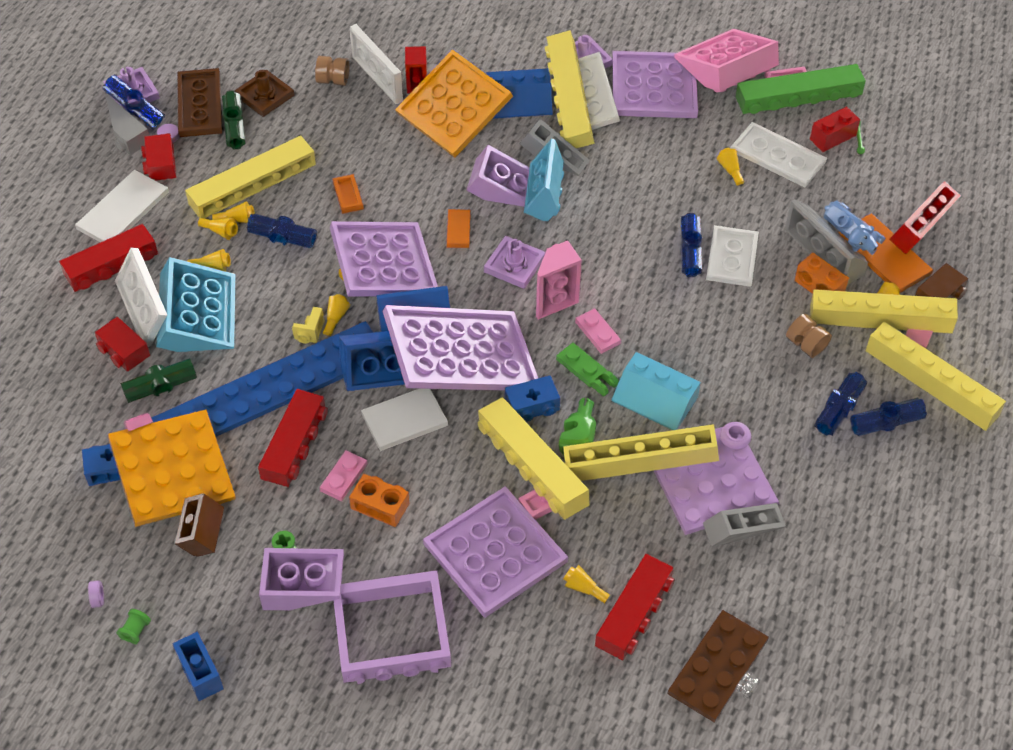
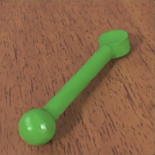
(860, 150)

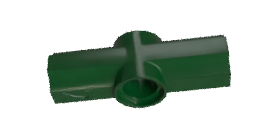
(233, 120)
(158, 380)

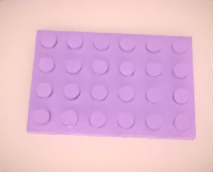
(458, 348)

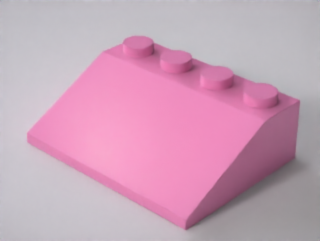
(729, 59)

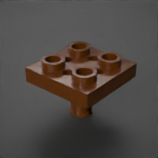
(261, 88)

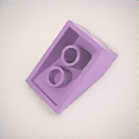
(499, 178)
(300, 577)

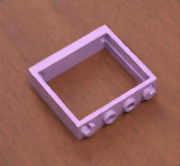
(388, 588)

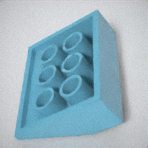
(197, 307)

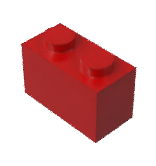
(415, 66)
(834, 129)
(159, 157)
(122, 344)

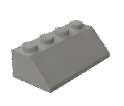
(820, 238)

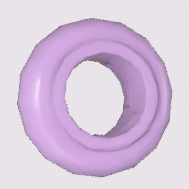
(735, 427)

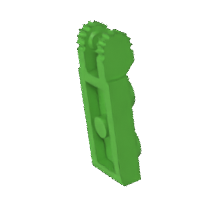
(586, 368)

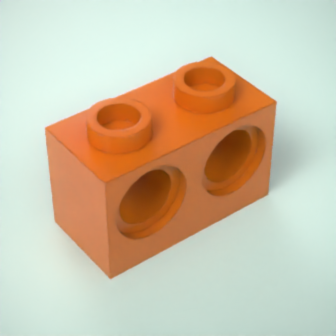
(820, 275)
(378, 505)

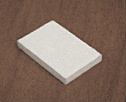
(732, 256)
(404, 418)

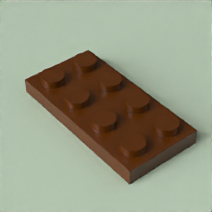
(199, 102)
(718, 665)

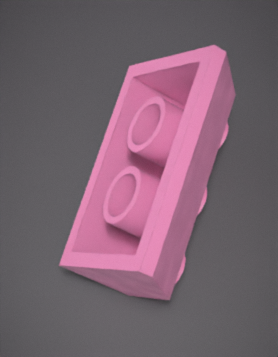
(558, 280)

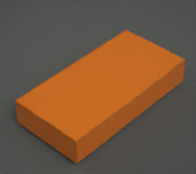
(348, 194)
(458, 228)

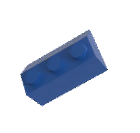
(530, 92)
(430, 297)
(369, 361)

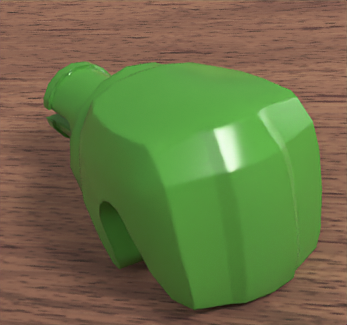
(579, 426)

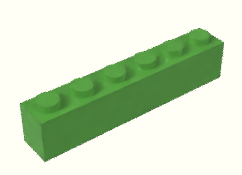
(800, 89)

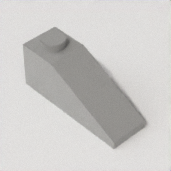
(127, 129)
(541, 134)
(742, 523)

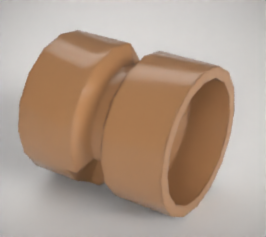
(330, 70)
(808, 335)

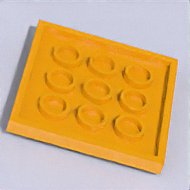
(454, 103)
(169, 463)

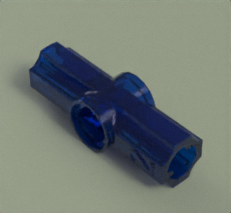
(124, 93)
(281, 230)
(691, 245)
(840, 403)
(888, 416)

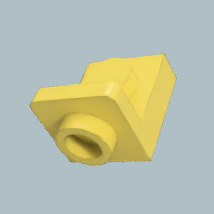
(311, 330)

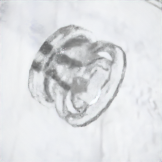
(747, 685)

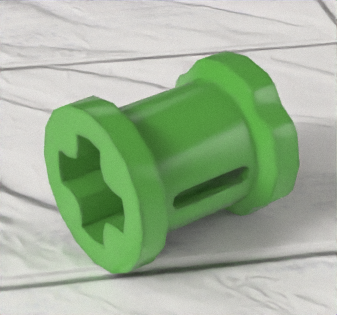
(283, 538)
(133, 626)

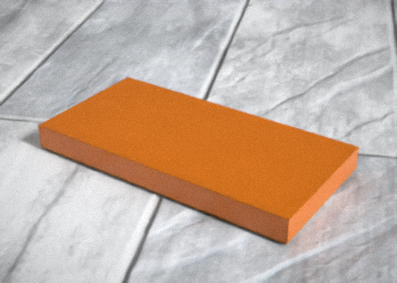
(891, 262)

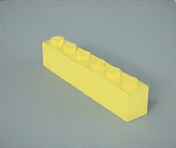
(569, 90)
(250, 177)
(873, 309)
(935, 376)
(642, 453)
(533, 458)

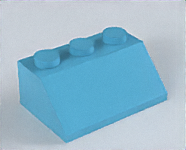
(545, 183)
(656, 391)

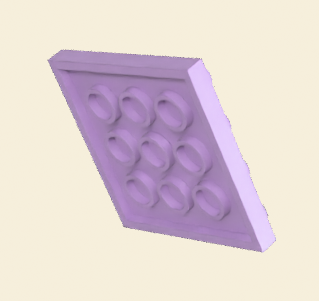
(652, 85)
(382, 257)
(712, 487)
(495, 551)

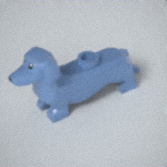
(852, 227)

